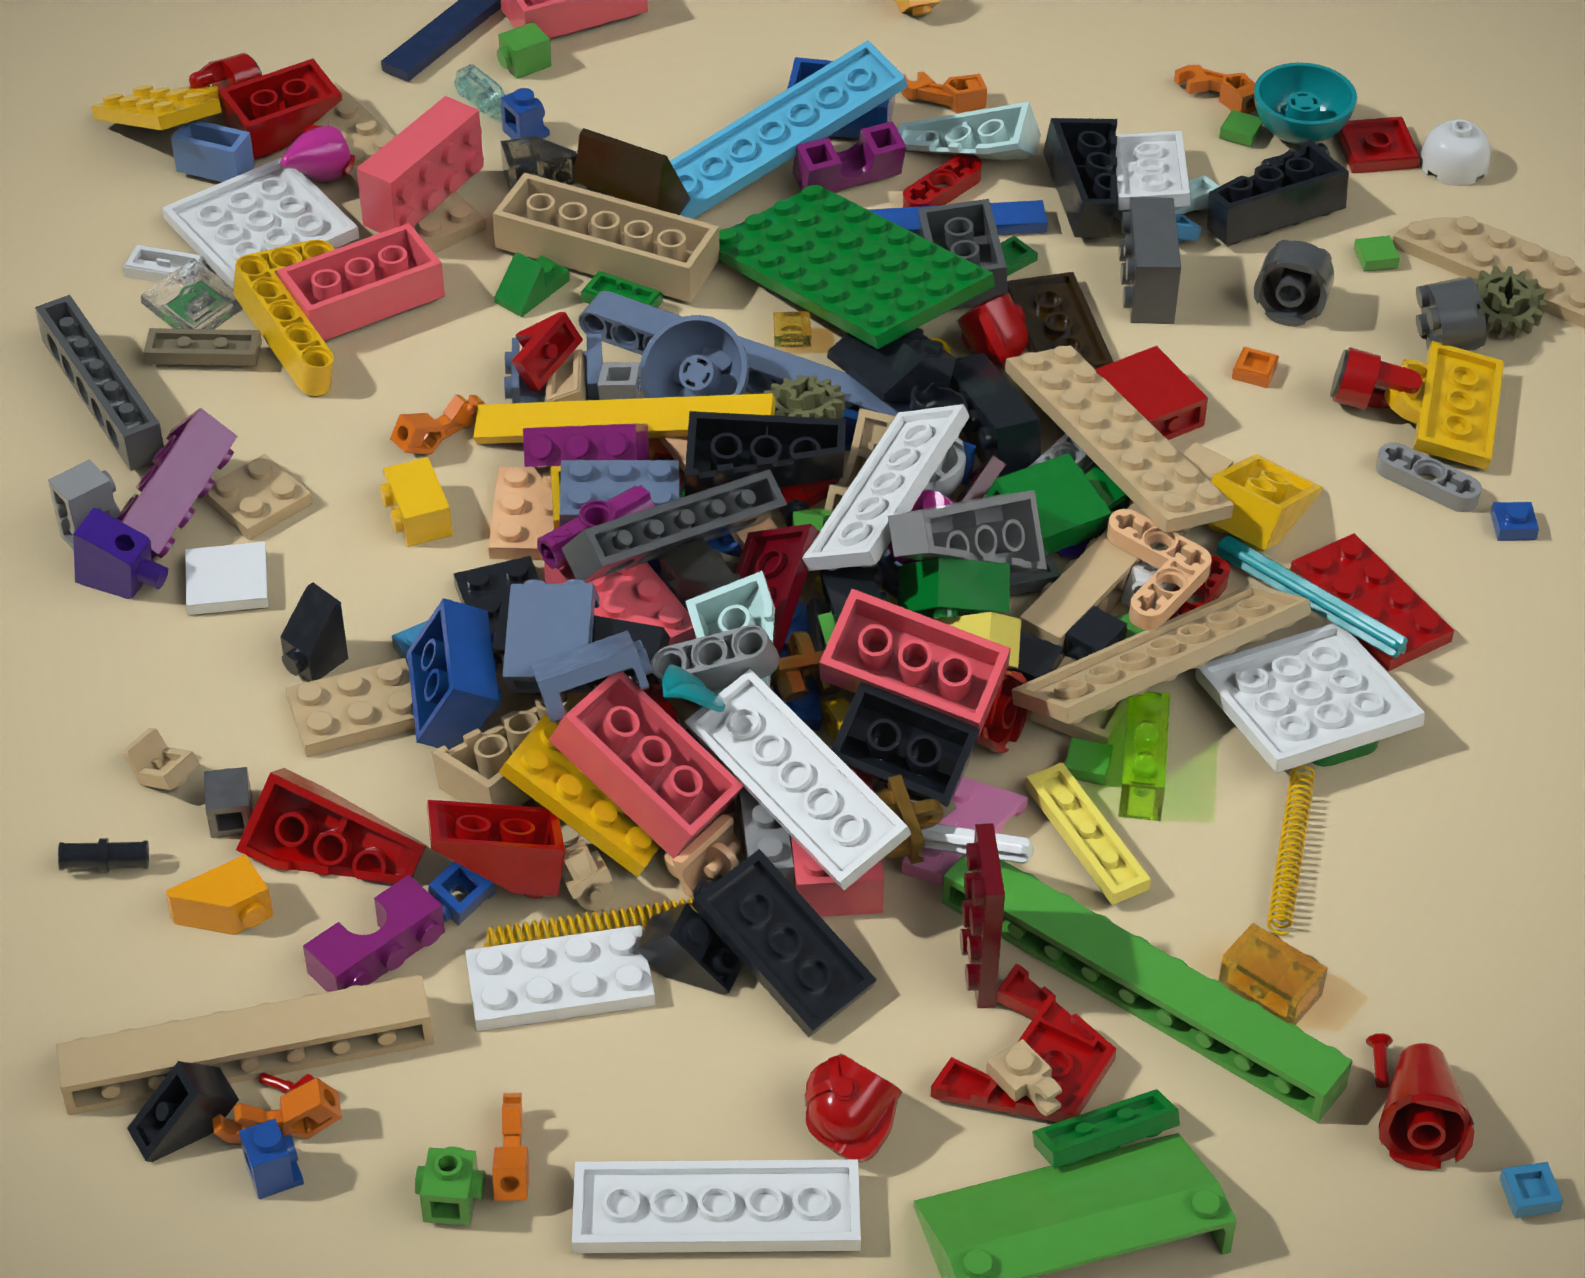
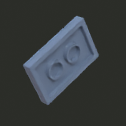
(605, 479)

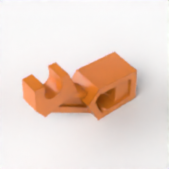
(1235, 89)
(957, 93)
(423, 434)
(301, 1113)
(512, 1160)

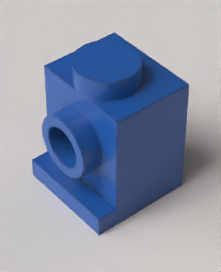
(523, 115)
(460, 879)
(270, 1159)

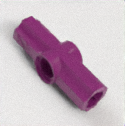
(591, 515)

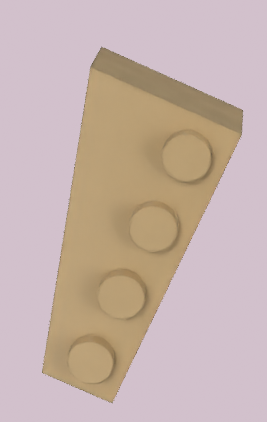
(473, 767)

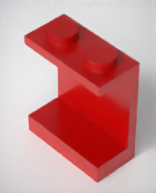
(1158, 391)

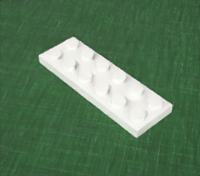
(885, 487)
(799, 780)
(716, 1206)

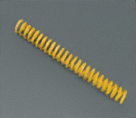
(1281, 849)
(574, 924)

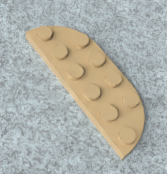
(1472, 246)

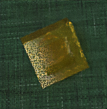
(792, 329)

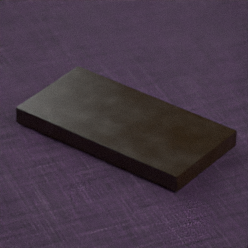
(1059, 316)

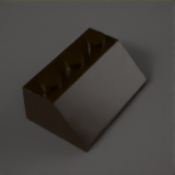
(628, 173)

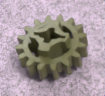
(1509, 301)
(808, 398)

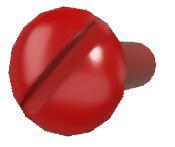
(1379, 1043)

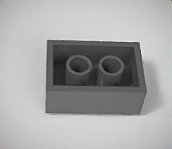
(970, 233)
(1150, 260)

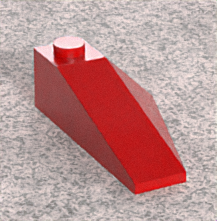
(323, 833)

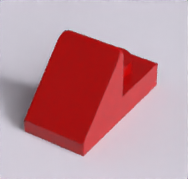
(545, 349)

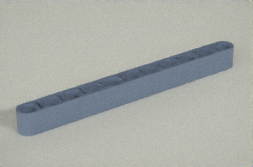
(633, 324)

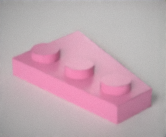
(974, 805)

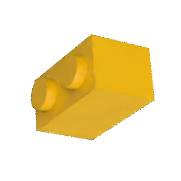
(416, 502)

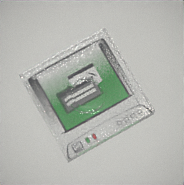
(192, 298)

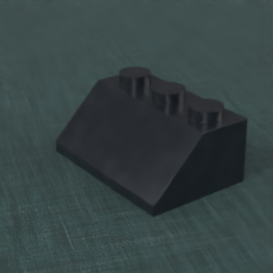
(896, 366)
(897, 737)

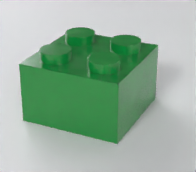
(954, 587)

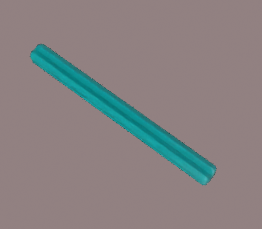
(1321, 601)

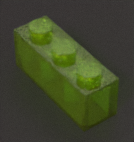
(1144, 756)

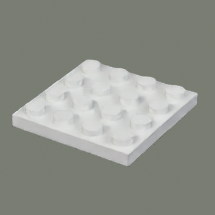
(256, 214)
(1309, 696)

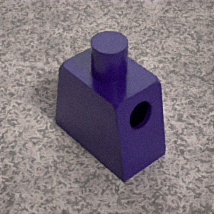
(114, 557)

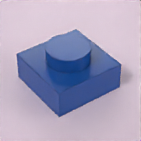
(1514, 521)

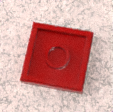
(1378, 145)

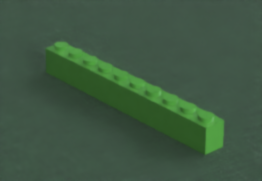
(1164, 992)

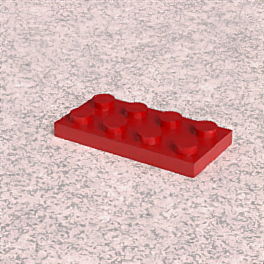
(1367, 583)

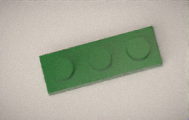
(1106, 1128)

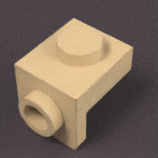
(156, 763)

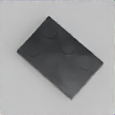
(491, 584)

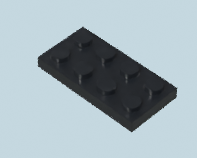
(783, 942)

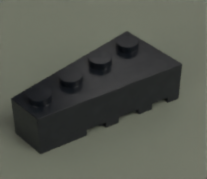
(1278, 195)
(999, 416)
(740, 445)

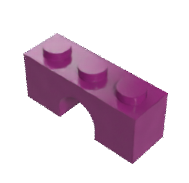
(874, 157)
(590, 442)
(407, 922)

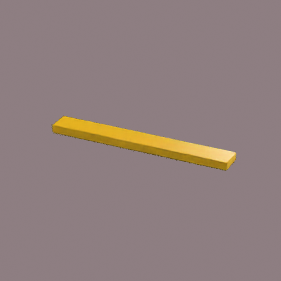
(663, 415)

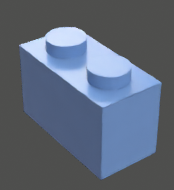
(212, 151)

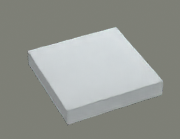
(226, 578)

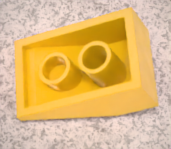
(1264, 500)

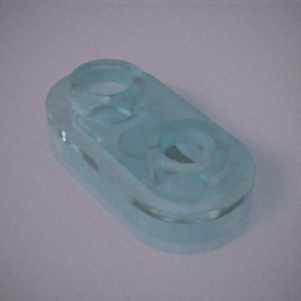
(479, 89)

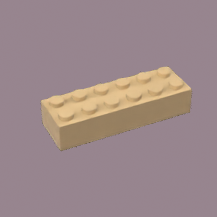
(606, 235)

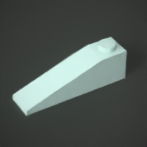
(987, 133)
(733, 607)

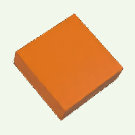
(1255, 367)

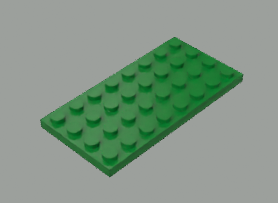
(850, 265)

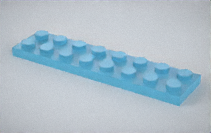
(794, 117)

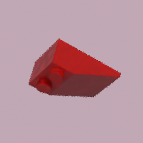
(279, 105)
(503, 843)

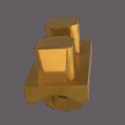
(799, 667)
(915, 815)

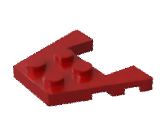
(1062, 1040)

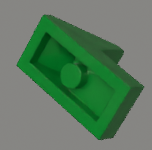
(529, 283)

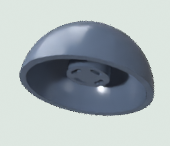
(689, 350)

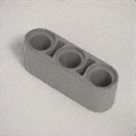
(733, 650)

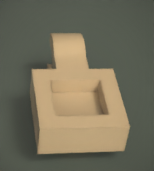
(1023, 1074)

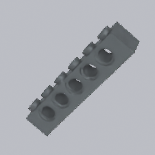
(100, 382)
(656, 530)

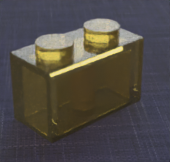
(1273, 974)

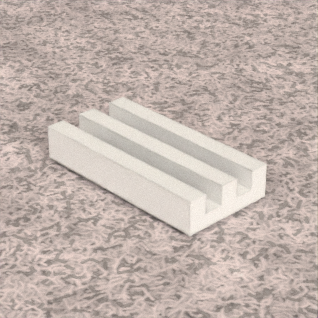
(156, 263)

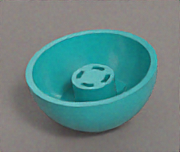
(1304, 102)

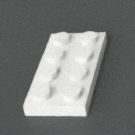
(1152, 167)
(558, 978)

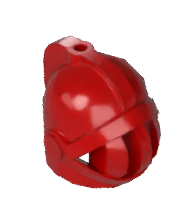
(995, 329)
(850, 1108)

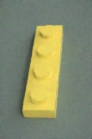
(1087, 833)

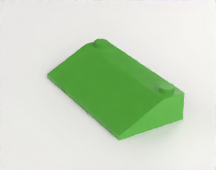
(1076, 1213)

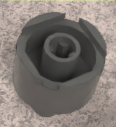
(1294, 282)
(1451, 314)

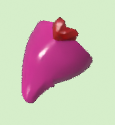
(320, 154)

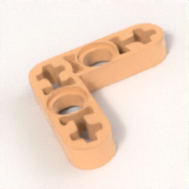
(1180, 564)

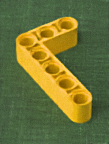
(281, 318)

